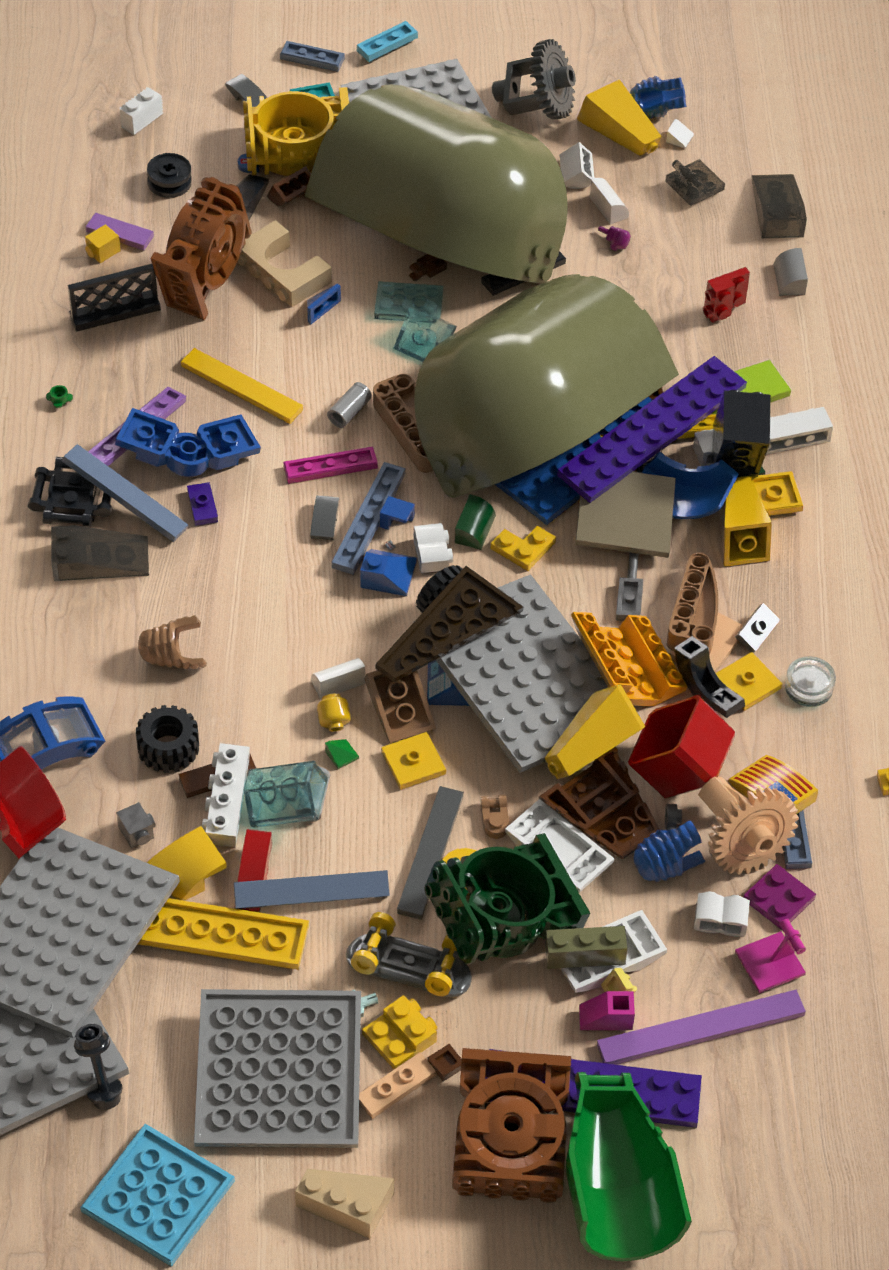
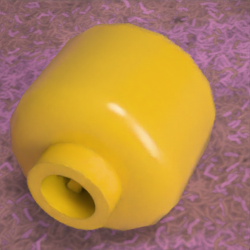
(333, 712)

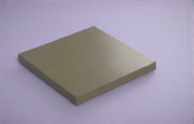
(630, 516)

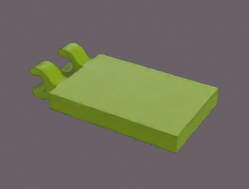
(764, 379)

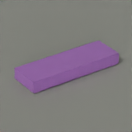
(128, 233)

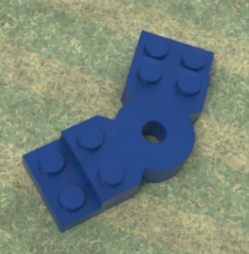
(187, 454)

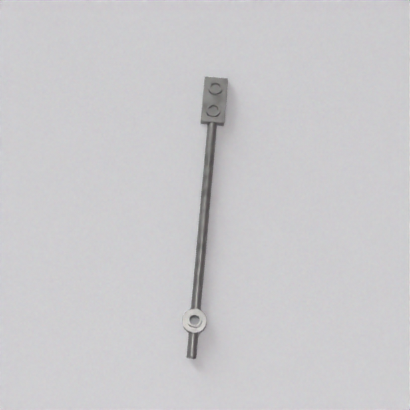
(630, 588)

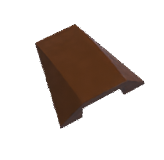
(605, 805)

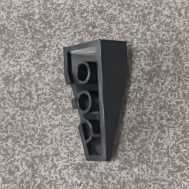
(252, 189)

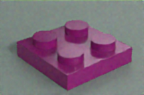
(779, 896)

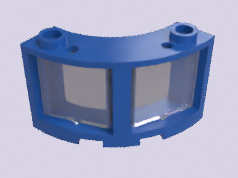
(52, 731)

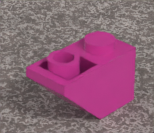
(608, 1011)

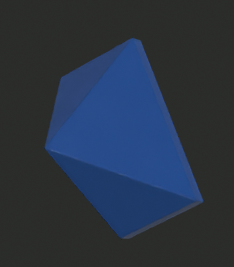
(323, 302)

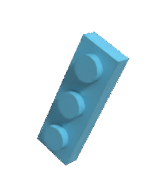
(387, 41)

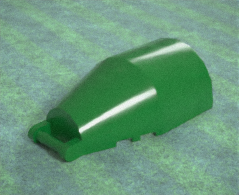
(622, 1173)

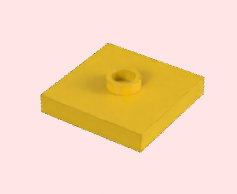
(778, 493)
(750, 679)
(413, 760)

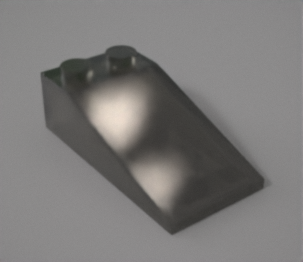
(779, 206)
(97, 553)

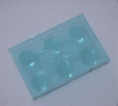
(395, 299)

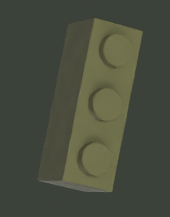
(586, 947)

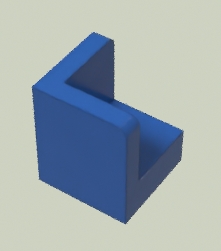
(396, 510)

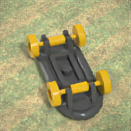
(408, 962)

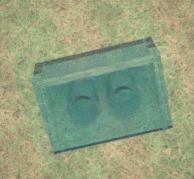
(284, 793)

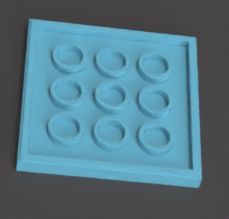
(157, 1194)

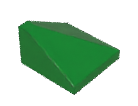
(340, 752)

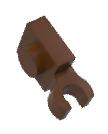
(427, 265)

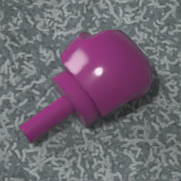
(618, 237)

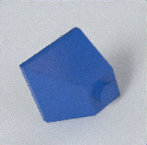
(387, 572)

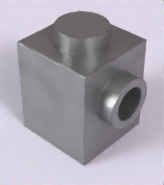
(136, 825)

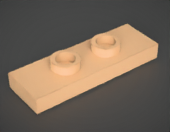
(396, 1085)

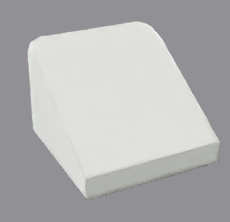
(679, 134)

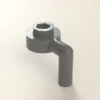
(672, 816)

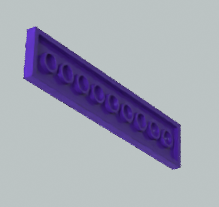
(650, 429)

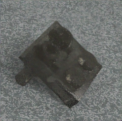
(694, 181)

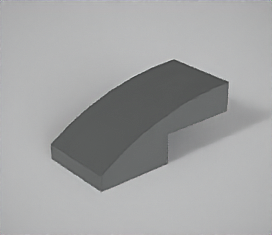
(243, 87)
(324, 517)

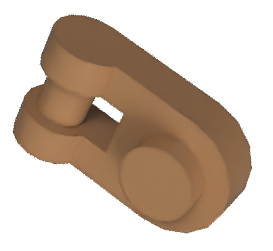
(495, 822)

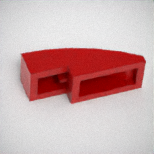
(255, 858)

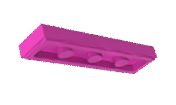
(330, 465)

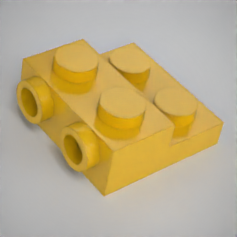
(401, 1032)

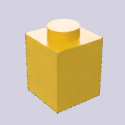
(102, 244)

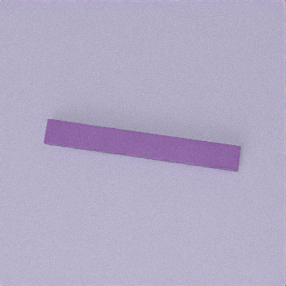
(701, 1028)

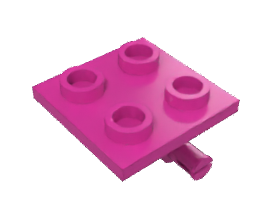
(773, 958)

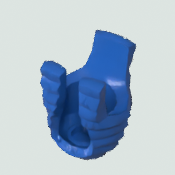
(659, 96)
(663, 853)

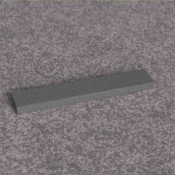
(431, 849)

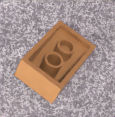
(400, 705)

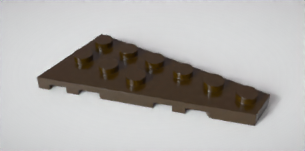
(454, 618)

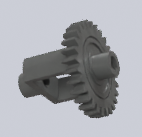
(553, 82)

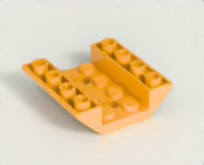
(631, 658)

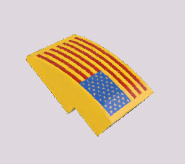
(775, 775)

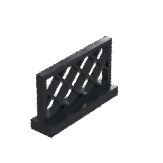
(116, 308)

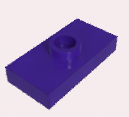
(202, 503)

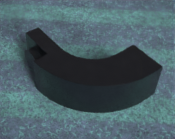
(698, 674)

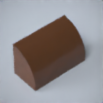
(289, 187)

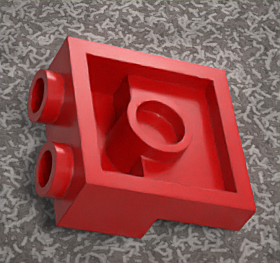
(725, 293)

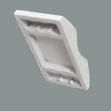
(577, 852)
(643, 949)

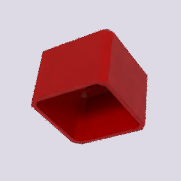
(681, 747)

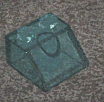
(422, 333)

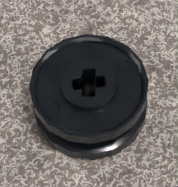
(169, 175)

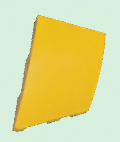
(192, 859)

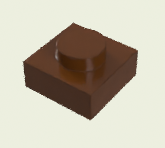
(445, 1062)

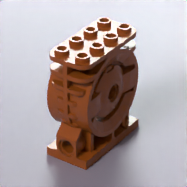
(202, 247)
(515, 1082)

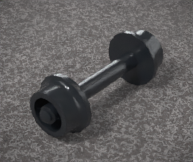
(90, 1043)

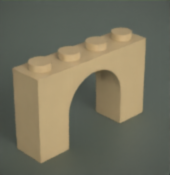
(289, 284)

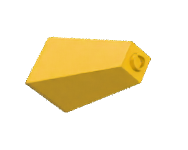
(619, 118)
(746, 525)
(597, 728)

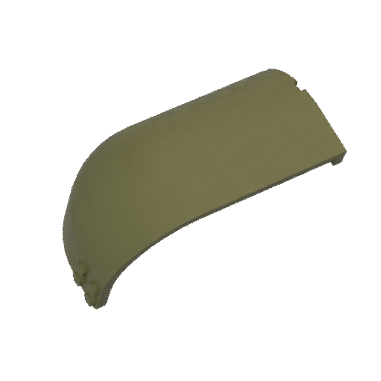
(444, 182)
(535, 380)

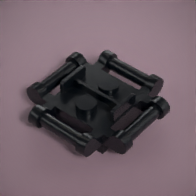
(69, 497)

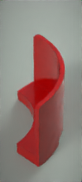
(27, 803)

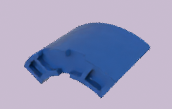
(697, 490)

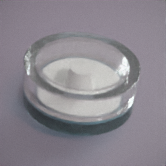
(810, 681)

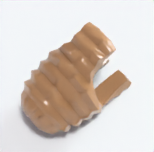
(161, 644)

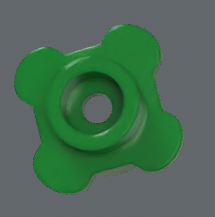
(59, 396)

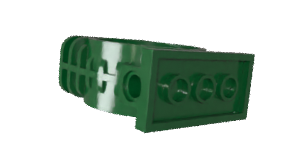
(502, 890)

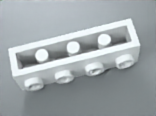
(227, 794)

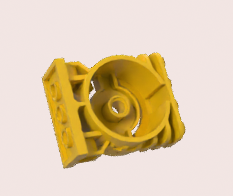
(289, 129)

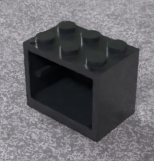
(742, 431)

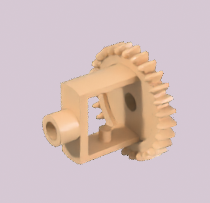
(749, 827)

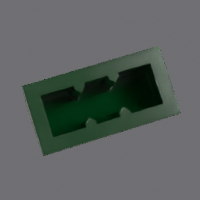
(474, 522)

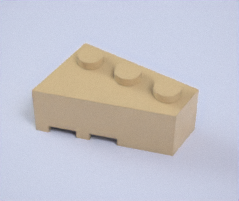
(345, 1198)

